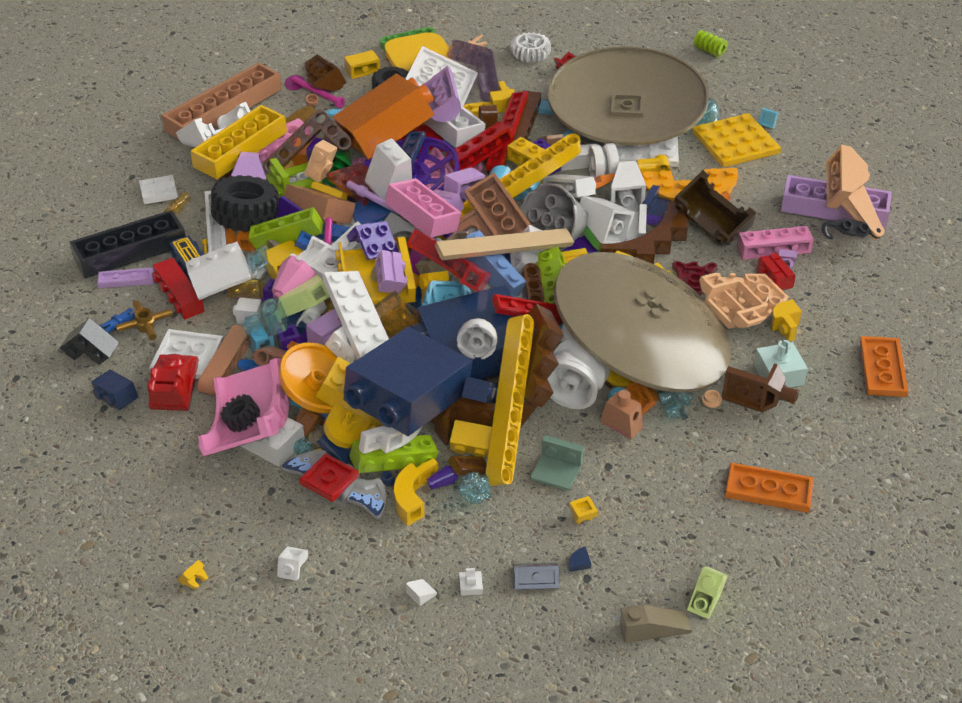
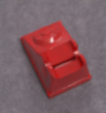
(172, 382)

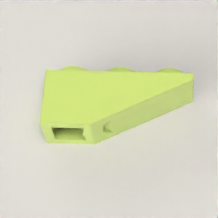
(304, 296)

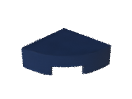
(579, 560)

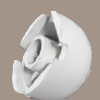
(477, 338)

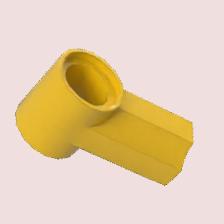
(658, 163)

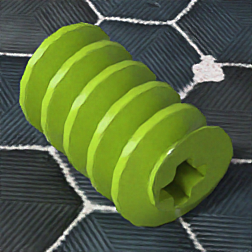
(710, 43)

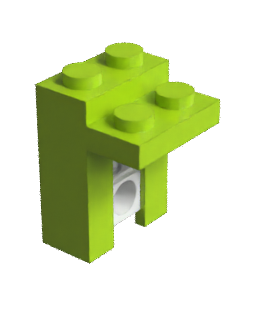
(293, 176)

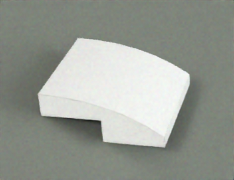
(158, 189)

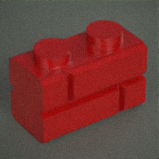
(776, 270)

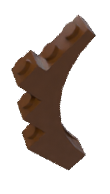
(657, 241)
(542, 360)

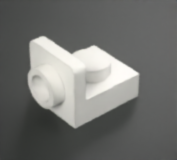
(290, 563)

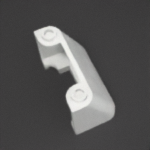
(198, 132)

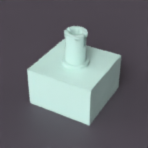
(787, 359)

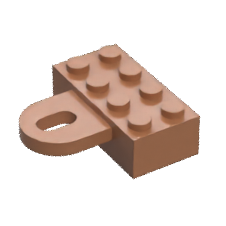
(493, 209)

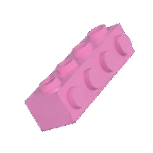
(765, 242)

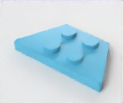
(444, 290)

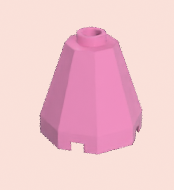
(291, 275)

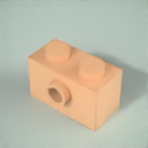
(320, 160)

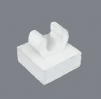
(470, 582)

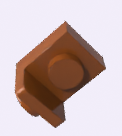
(309, 420)

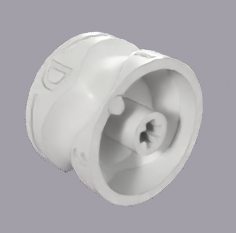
(576, 376)

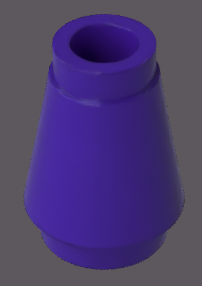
(443, 477)

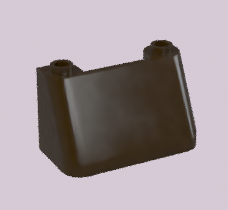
(712, 210)

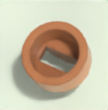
(312, 99)

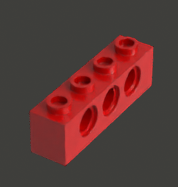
(482, 146)

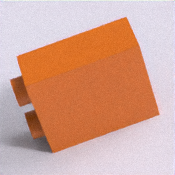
(385, 113)

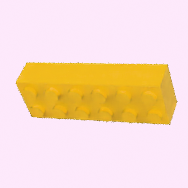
(247, 134)

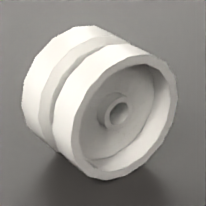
(602, 160)

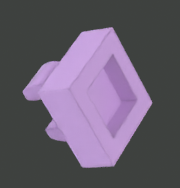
(788, 256)

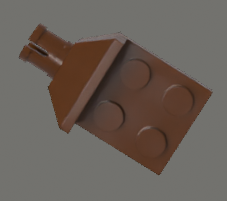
(756, 391)
(462, 410)

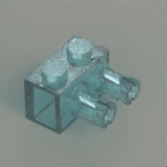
(270, 318)

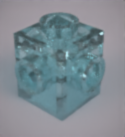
(482, 490)

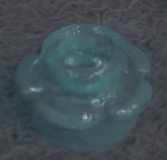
(302, 446)

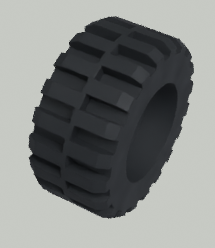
(243, 202)

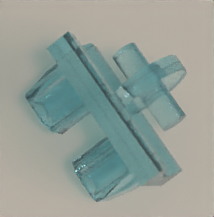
(677, 408)

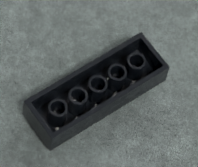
(126, 243)

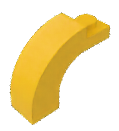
(409, 480)

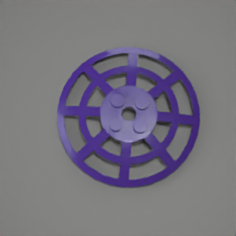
(421, 170)

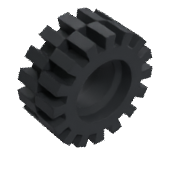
(240, 413)

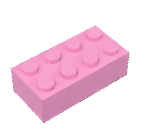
(423, 208)

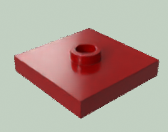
(329, 477)

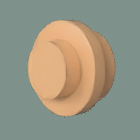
(711, 399)

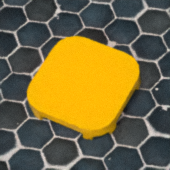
(404, 50)

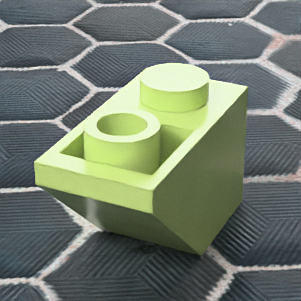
(707, 592)

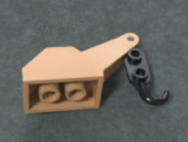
(845, 186)

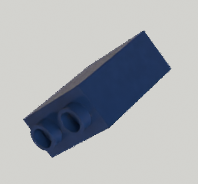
(445, 318)
(406, 380)

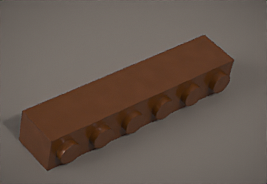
(529, 115)

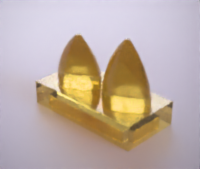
(249, 289)

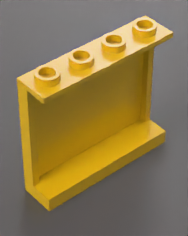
(356, 261)

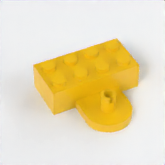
(343, 422)

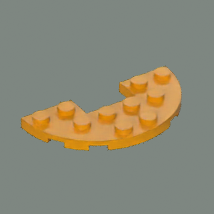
(723, 178)

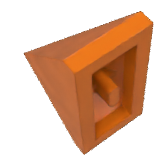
(644, 395)

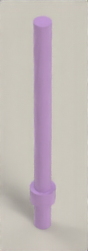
(363, 192)

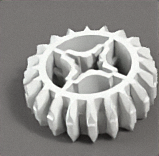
(530, 47)

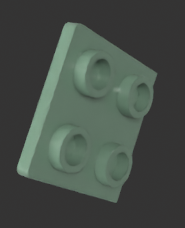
(558, 463)

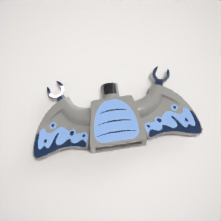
(362, 492)

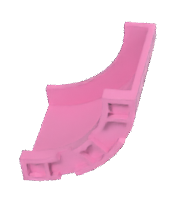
(266, 390)

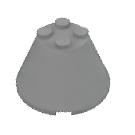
(555, 208)

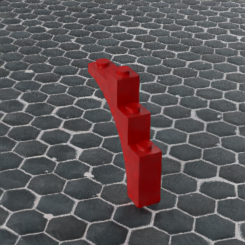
(462, 268)

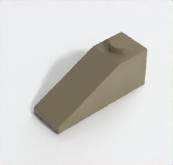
(652, 622)

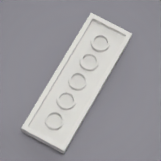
(355, 311)

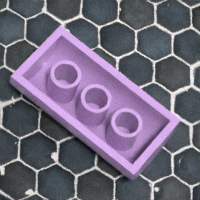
(446, 99)

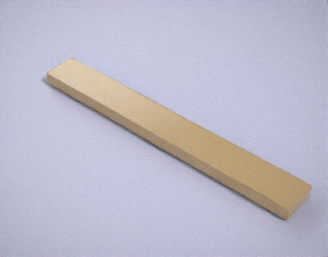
(503, 244)

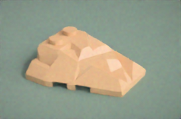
(741, 300)

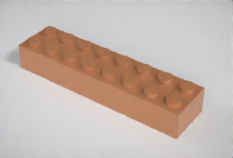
(247, 86)

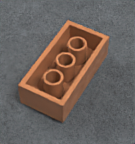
(325, 204)

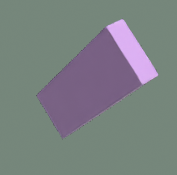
(125, 277)

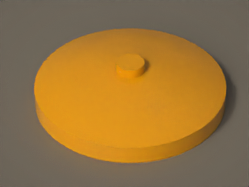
(303, 373)

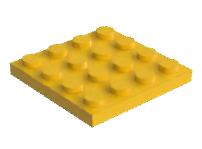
(736, 140)

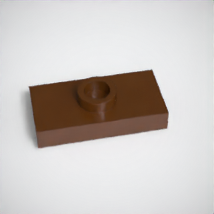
(467, 464)

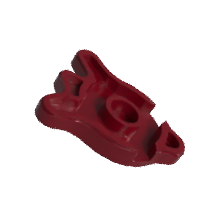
(692, 272)

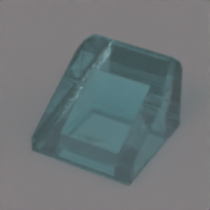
(257, 258)

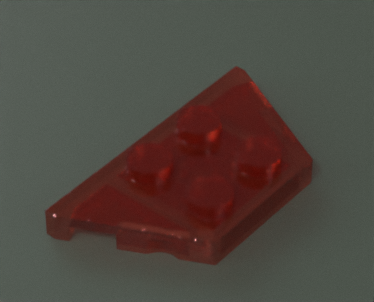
(354, 173)

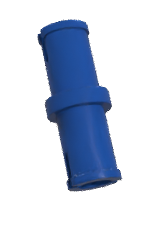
(110, 325)

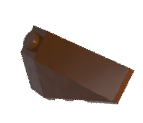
(324, 74)

